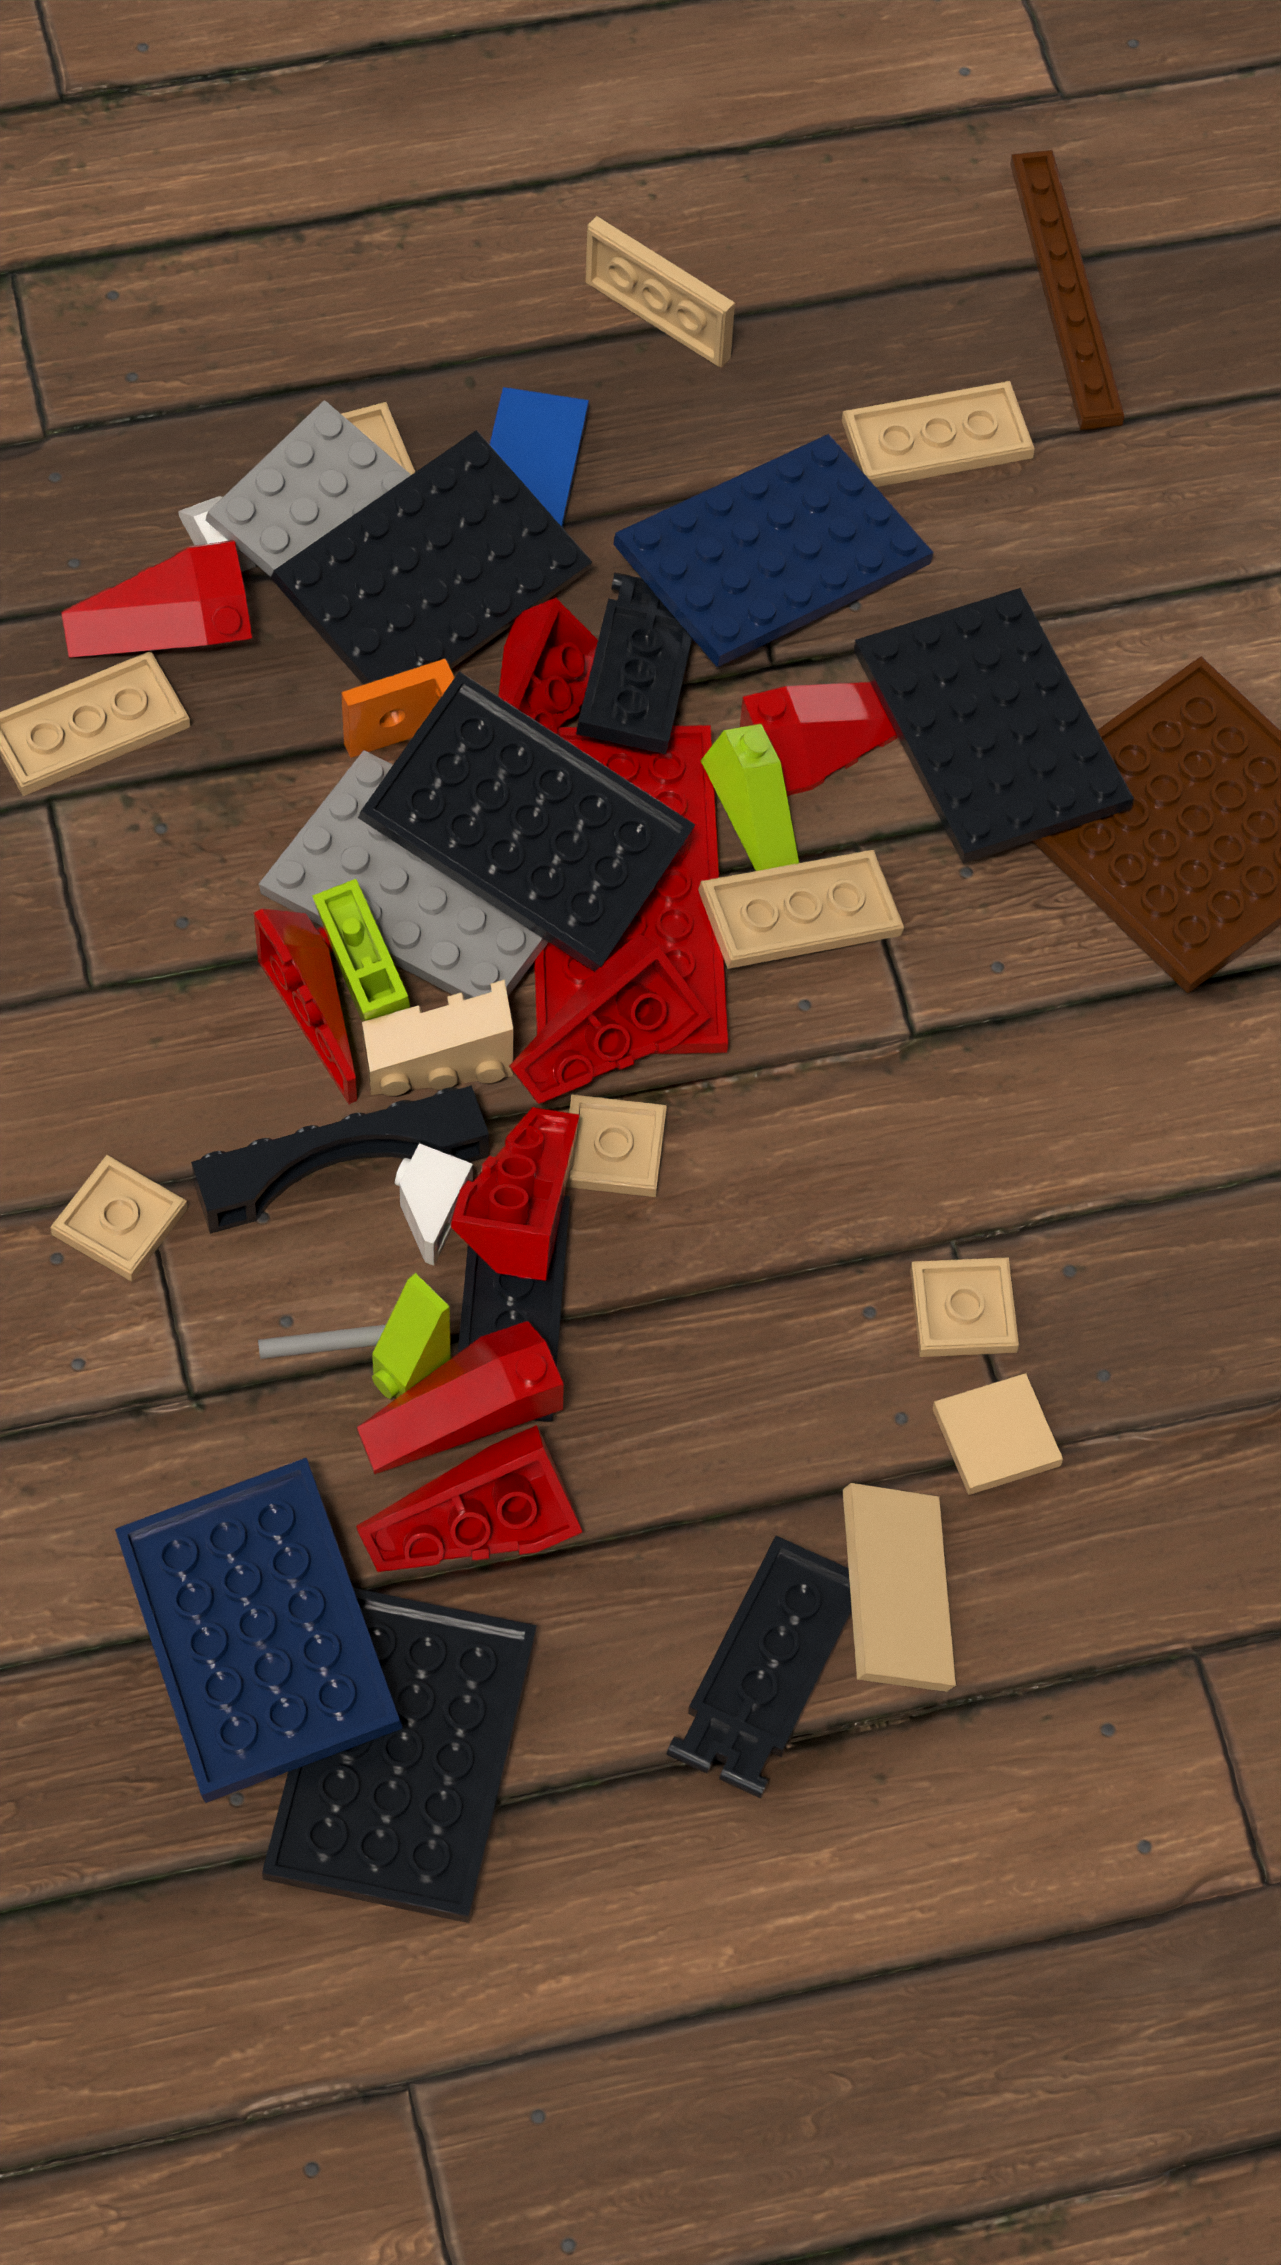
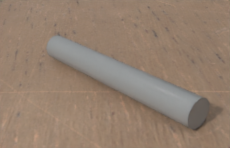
(320, 1342)

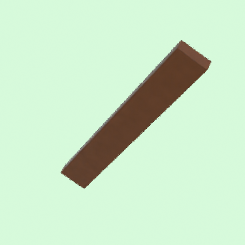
(1067, 290)

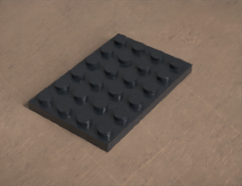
(432, 566)
(992, 725)
(527, 821)
(416, 1807)

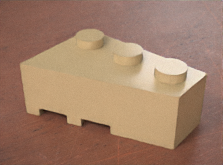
(440, 1046)

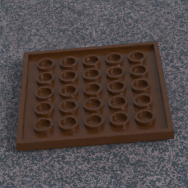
(1201, 848)

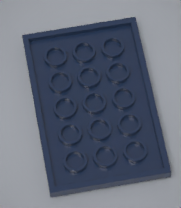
(772, 549)
(257, 1630)

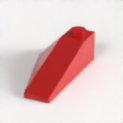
(175, 604)
(547, 664)
(818, 728)
(302, 973)
(617, 1016)
(518, 1197)
(474, 1394)
(484, 1506)

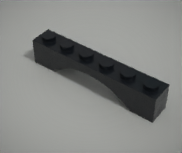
(243, 1182)

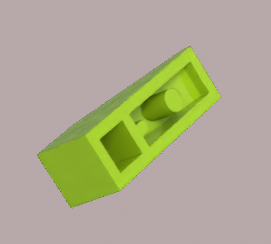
(753, 795)
(360, 951)
(413, 1339)

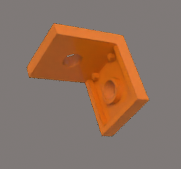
(392, 707)

